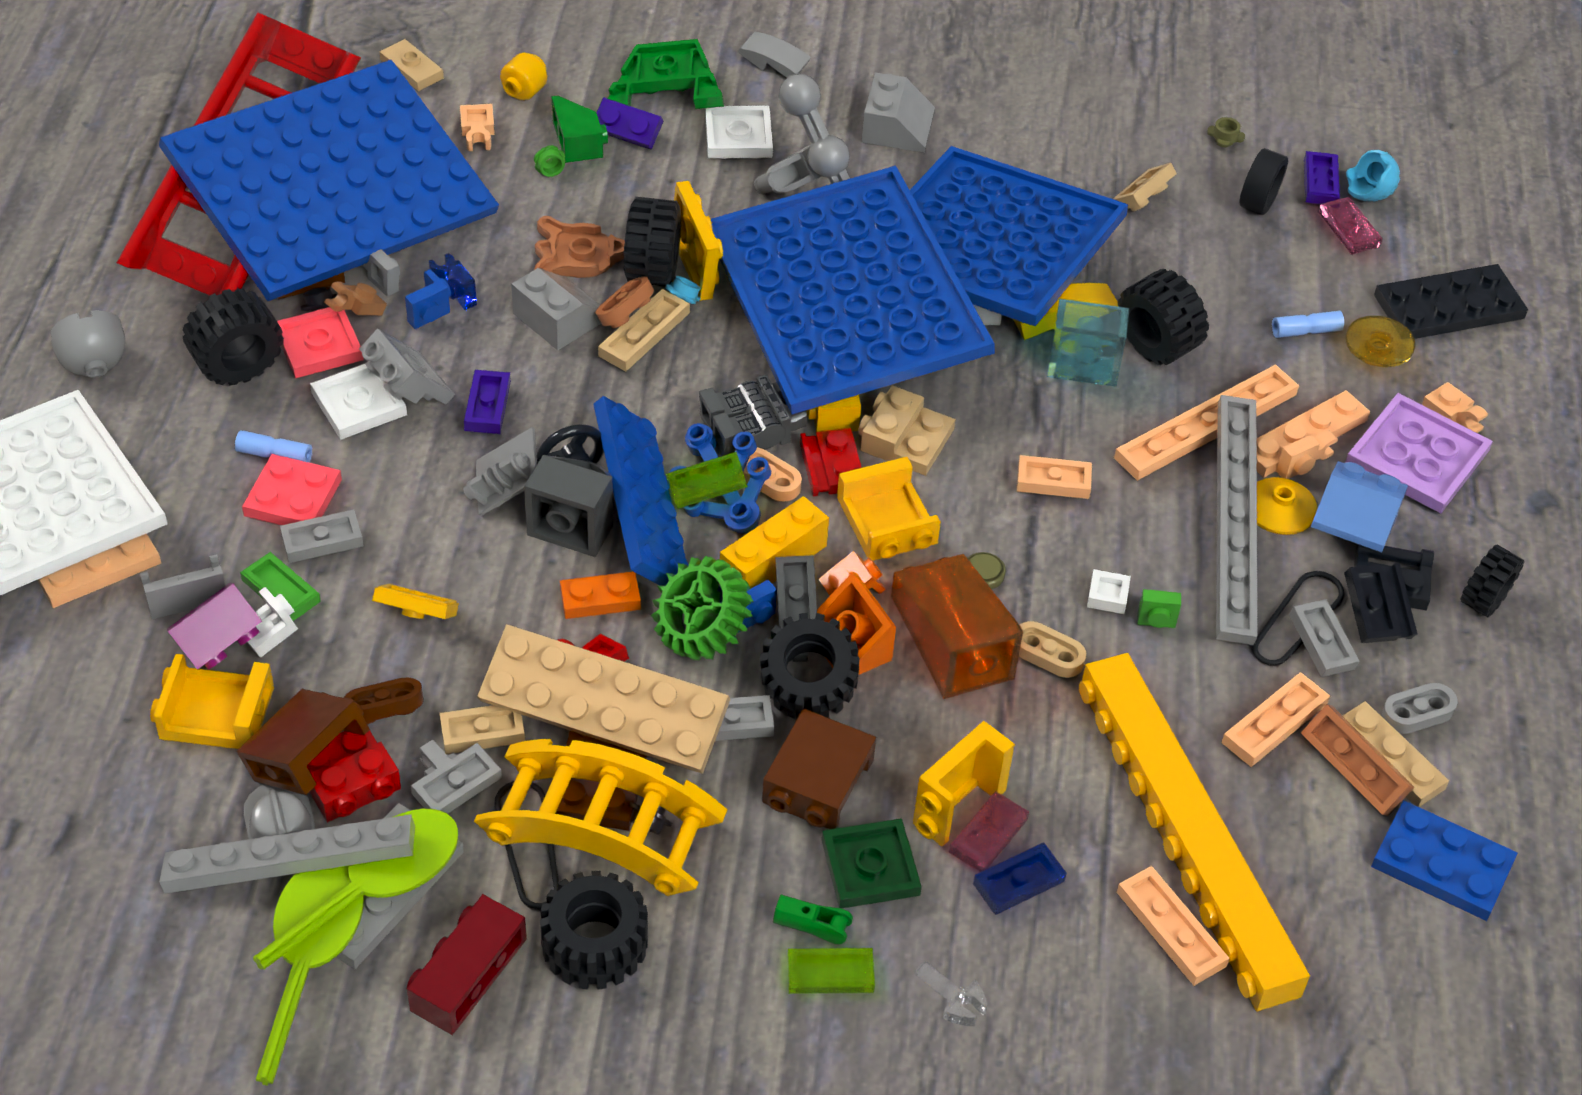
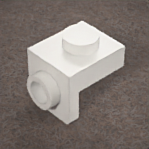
(275, 623)

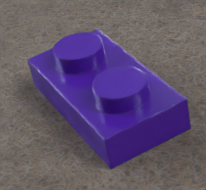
(629, 123)
(487, 401)

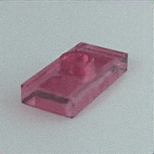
(1350, 225)
(989, 832)

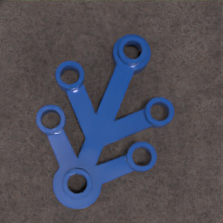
(735, 504)

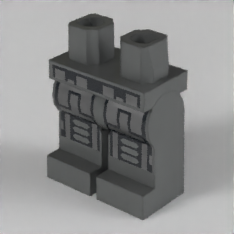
(749, 408)

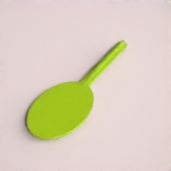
(433, 847)
(298, 899)

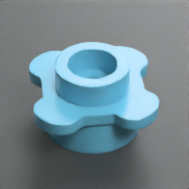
(684, 289)

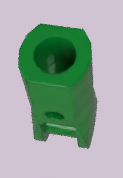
(806, 916)

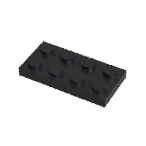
(1452, 301)

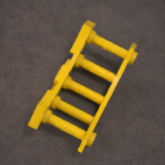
(613, 769)

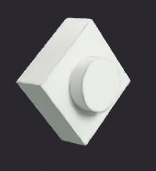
(1108, 591)

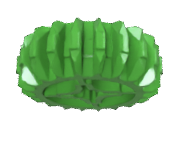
(691, 594)

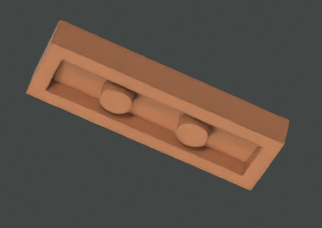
(1357, 760)

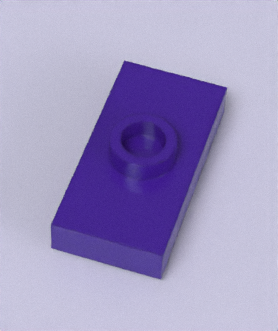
(1321, 177)

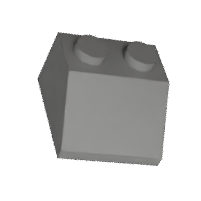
(897, 114)
(553, 307)

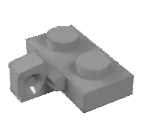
(453, 777)

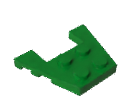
(668, 67)

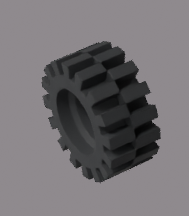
(1492, 580)

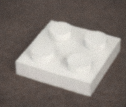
(739, 132)
(356, 401)

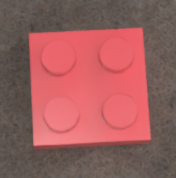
(319, 341)
(291, 491)

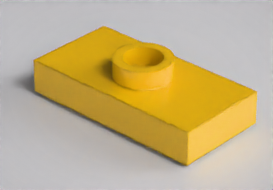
(415, 603)

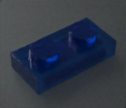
(1019, 878)

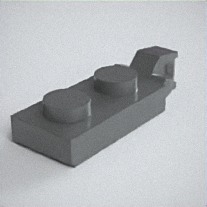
(796, 590)

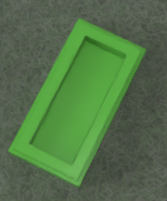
(280, 579)

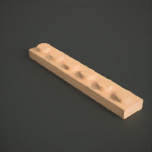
(1200, 424)

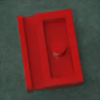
(827, 456)

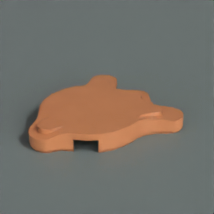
(576, 248)

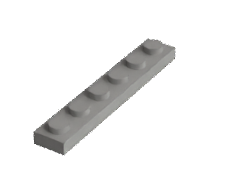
(288, 854)

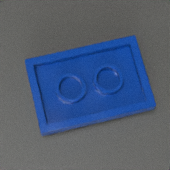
(1444, 860)

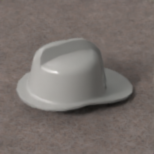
(276, 812)

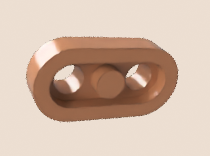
(624, 301)

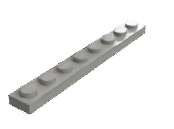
(1236, 521)

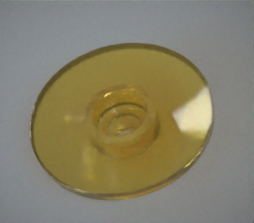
(1380, 341)

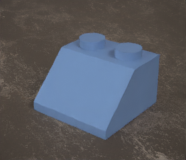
(1359, 505)

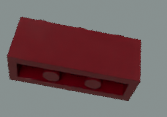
(466, 963)

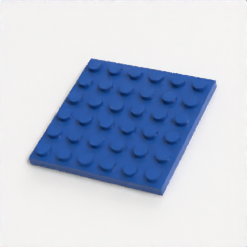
(1012, 231)

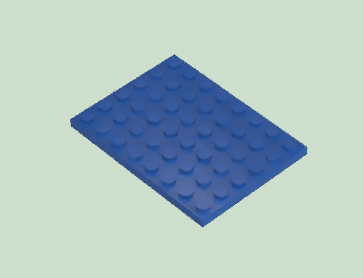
(328, 178)
(848, 289)

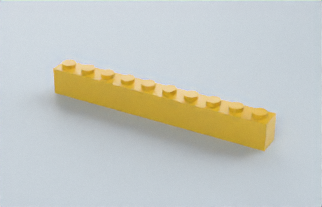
(1193, 834)

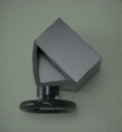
(570, 493)

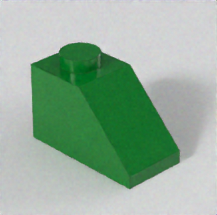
(578, 130)

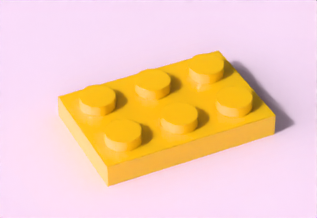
(698, 244)

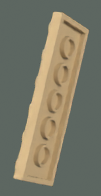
(604, 698)

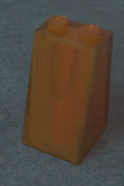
(957, 625)

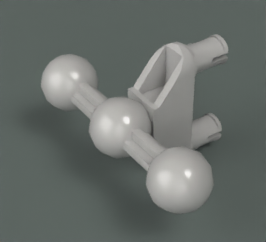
(826, 155)

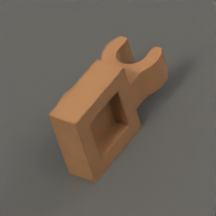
(358, 298)

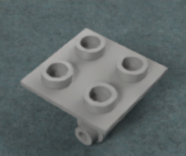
(503, 472)

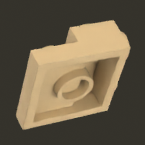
(905, 429)

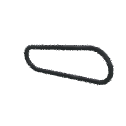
(1285, 657)
(555, 878)

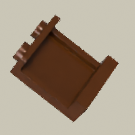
(296, 735)
(817, 769)

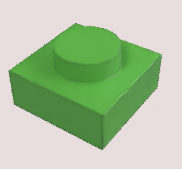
(1159, 608)

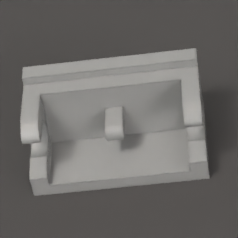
(182, 591)

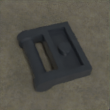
(1416, 581)

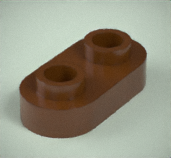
(388, 698)

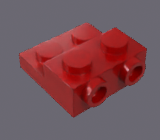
(352, 774)

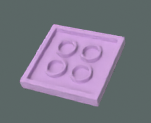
(1420, 451)

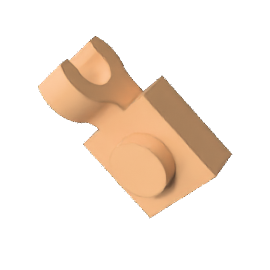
(1456, 406)

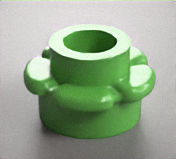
(552, 166)

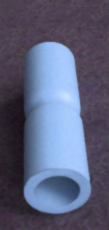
(1303, 324)
(266, 445)

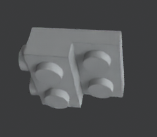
(403, 369)

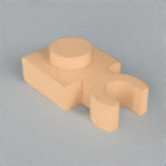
(477, 124)
(1301, 455)

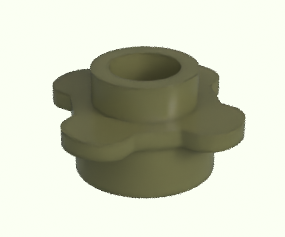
(1226, 132)

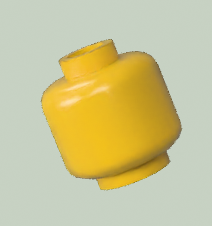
(523, 76)

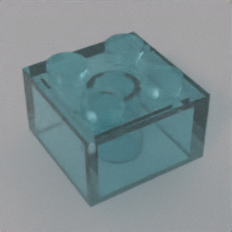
(1088, 342)

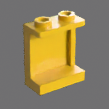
(886, 509)
(211, 705)
(977, 760)

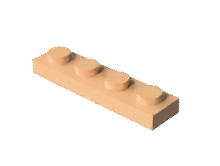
(1336, 414)

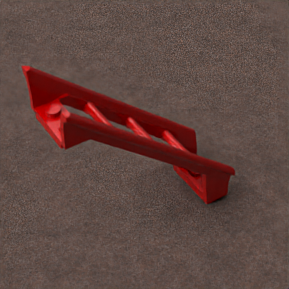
(262, 42)

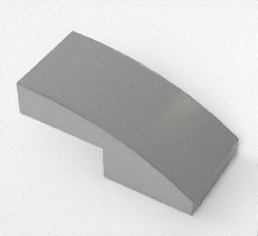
(766, 49)

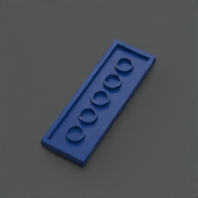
(640, 492)

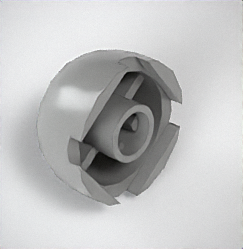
(89, 344)

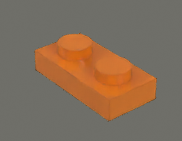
(600, 595)

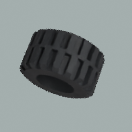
(652, 240)
(1164, 316)
(233, 336)
(816, 637)
(594, 900)

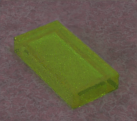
(706, 480)
(830, 970)

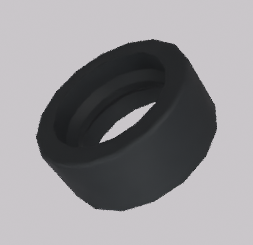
(1263, 181)

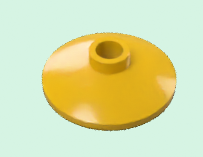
(1284, 506)

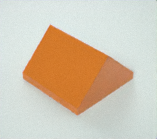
(865, 619)

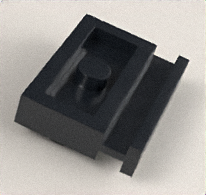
(1380, 603)

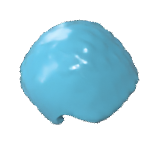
(1373, 176)

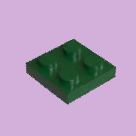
(871, 863)

